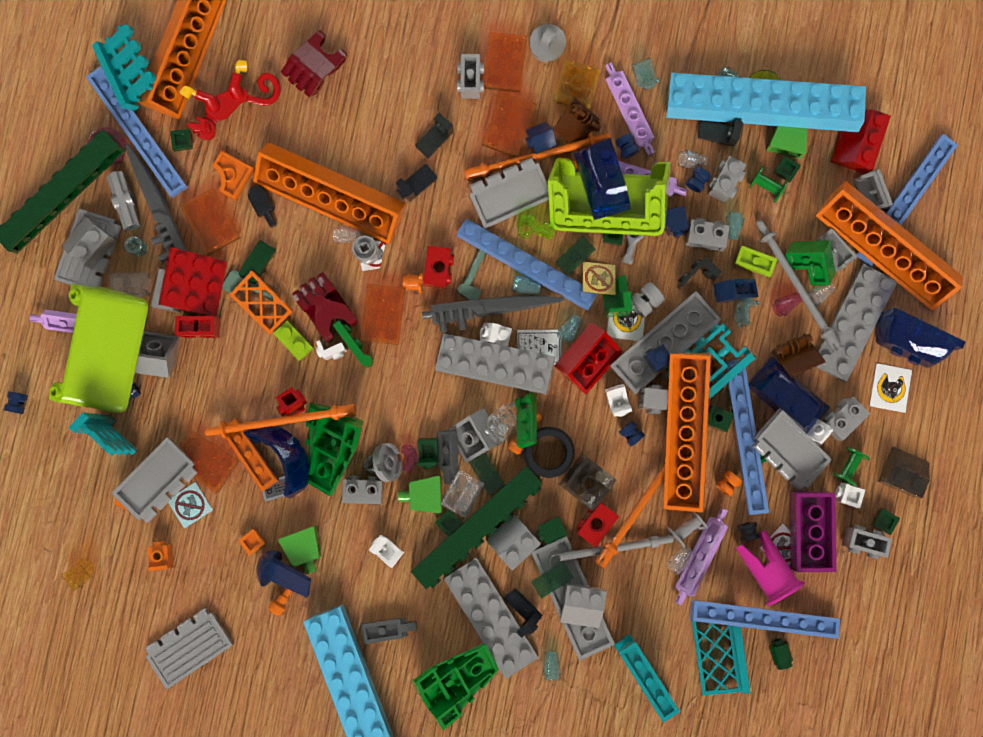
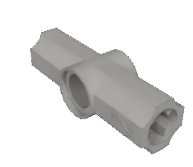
(123, 200)

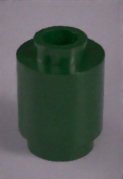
(781, 654)

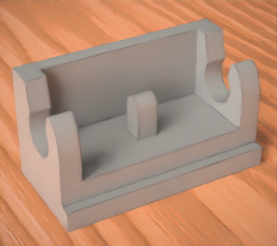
(874, 188)
(841, 252)

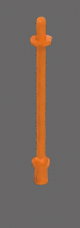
(484, 169)
(335, 412)
(610, 549)

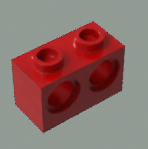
(197, 326)

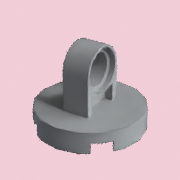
(547, 43)
(384, 462)

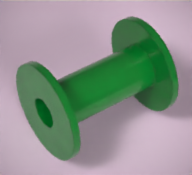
(768, 184)
(851, 466)

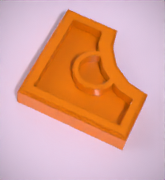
(233, 174)

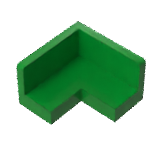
(815, 257)
(621, 302)

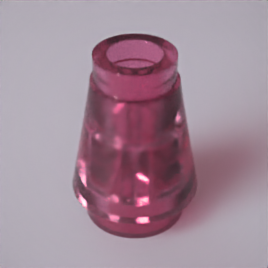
(786, 304)

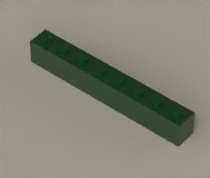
(60, 191)
(478, 525)

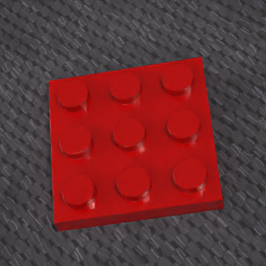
(192, 282)

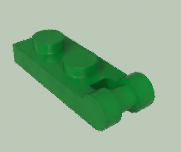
(354, 344)
(526, 420)

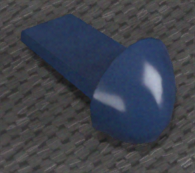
(272, 569)

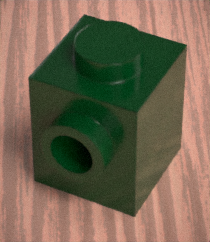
(719, 418)
(551, 530)

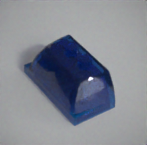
(602, 179)
(914, 338)
(787, 393)

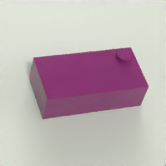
(813, 531)

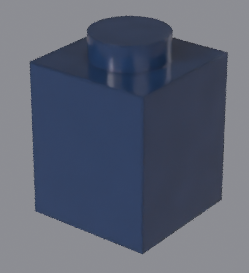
(540, 137)
(658, 358)

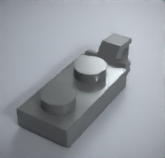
(448, 454)
(387, 630)

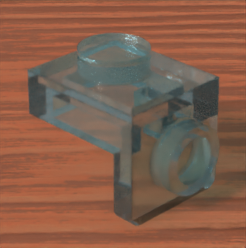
(645, 74)
(742, 314)

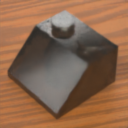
(906, 473)
(587, 482)

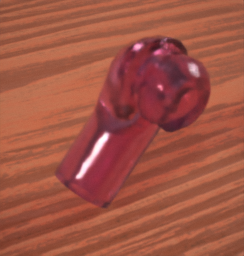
(411, 457)

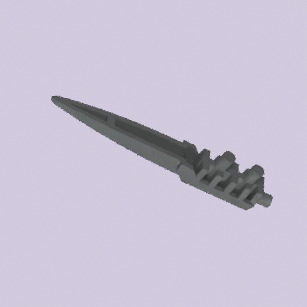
(166, 225)
(483, 307)

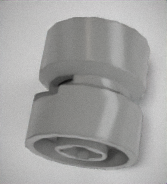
(366, 250)
(652, 297)

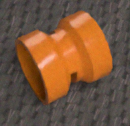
(731, 479)

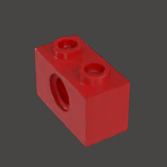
(435, 256)
(592, 535)

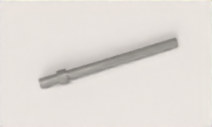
(652, 541)

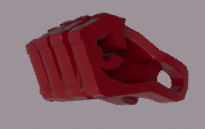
(311, 65)
(323, 304)

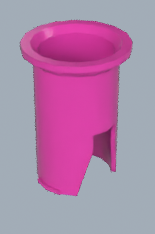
(774, 577)

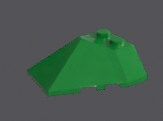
(330, 448)
(454, 682)

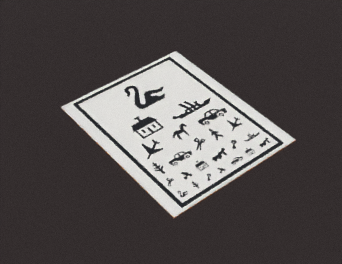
(540, 341)

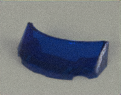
(291, 454)

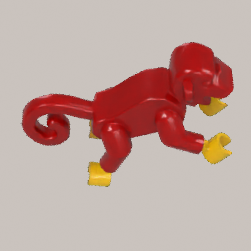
(225, 103)

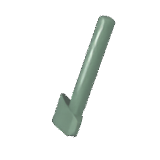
(234, 279)
(466, 289)

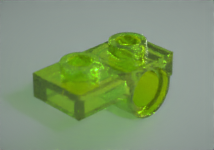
(544, 230)

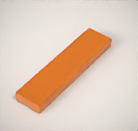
(251, 458)

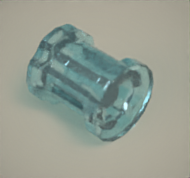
(134, 241)

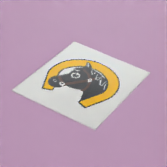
(626, 327)
(890, 388)

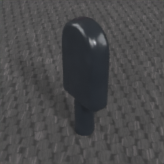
(262, 204)

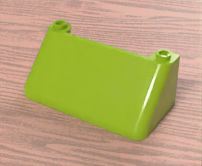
(646, 194)
(102, 349)

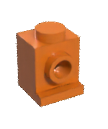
(166, 558)

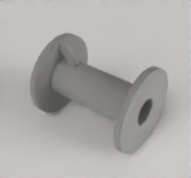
(687, 528)

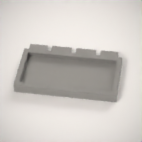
(511, 194)
(71, 270)
(790, 450)
(153, 479)
(189, 649)

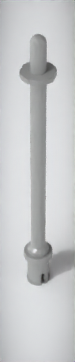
(827, 332)

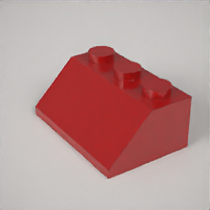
(860, 149)
(588, 358)

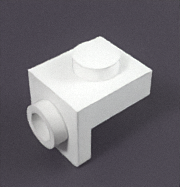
(495, 334)
(333, 352)
(618, 400)
(820, 432)
(849, 495)
(386, 550)

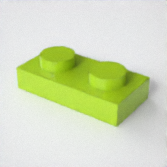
(755, 261)
(293, 340)

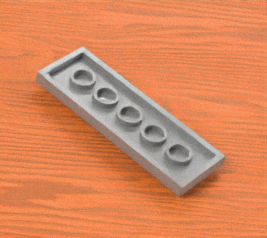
(856, 320)
(675, 331)
(495, 363)
(490, 617)
(584, 639)

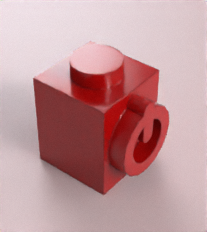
(290, 402)

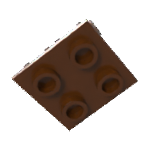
(576, 122)
(798, 355)

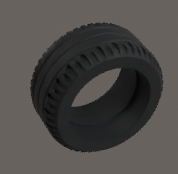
(568, 459)

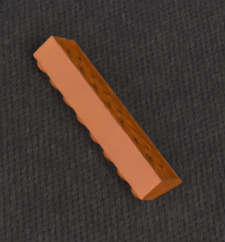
(181, 54)
(328, 192)
(889, 246)
(687, 431)

